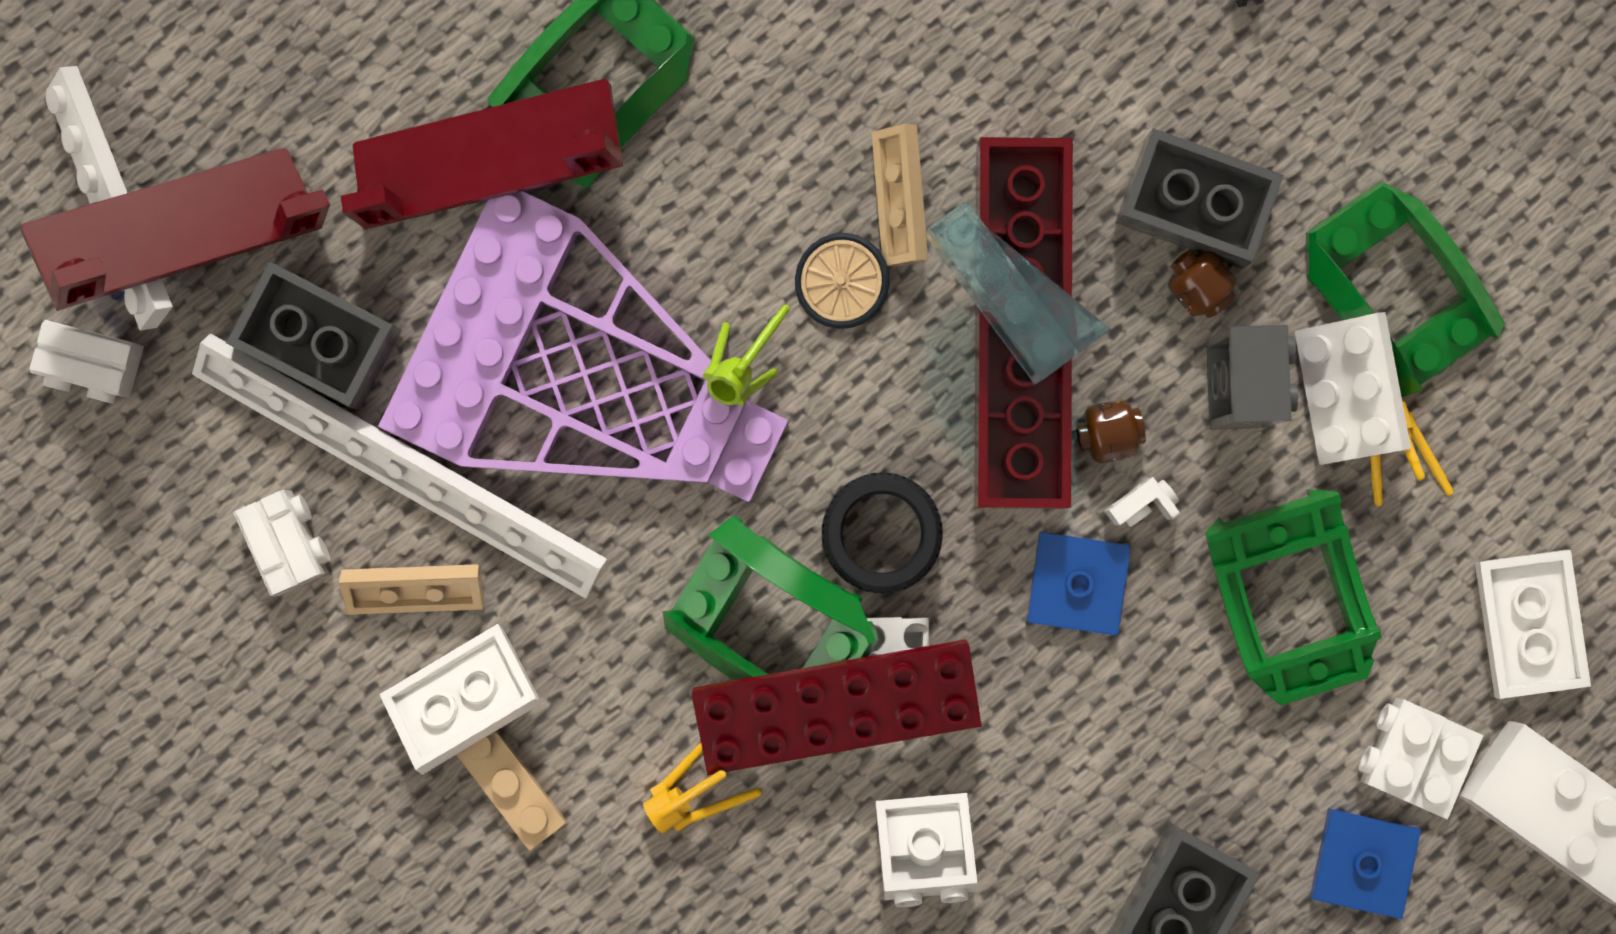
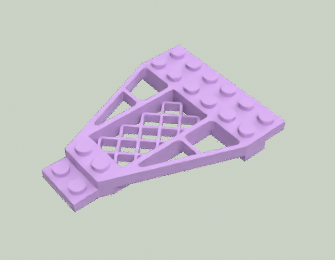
(484, 326)

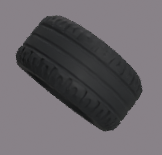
(925, 511)

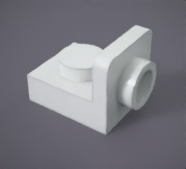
(1135, 503)

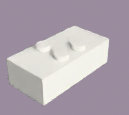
(1549, 805)

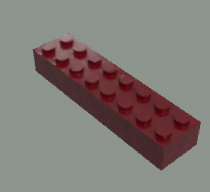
(1019, 425)

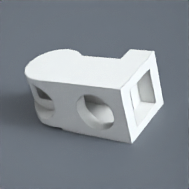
(899, 633)

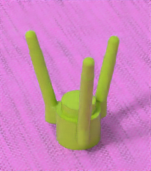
(732, 379)

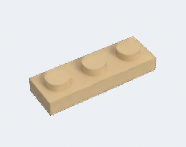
(899, 195)
(412, 589)
(512, 789)

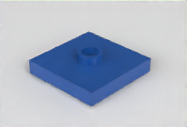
(1078, 583)
(1365, 863)

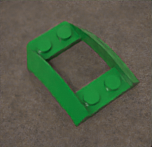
(639, 21)
(1441, 337)
(1275, 534)
(721, 578)

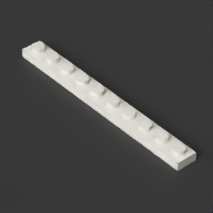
(398, 466)

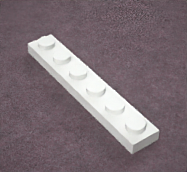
(99, 176)

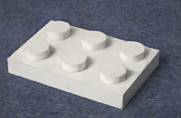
(1352, 389)
(1532, 624)
(460, 699)

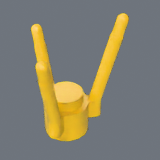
(1416, 435)
(669, 807)

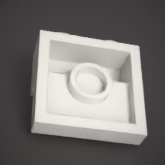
(1419, 757)
(926, 849)

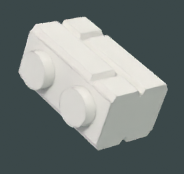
(85, 359)
(282, 541)

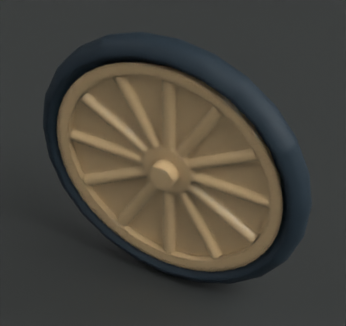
(842, 280)

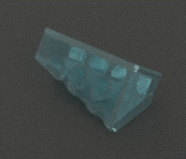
(1020, 302)

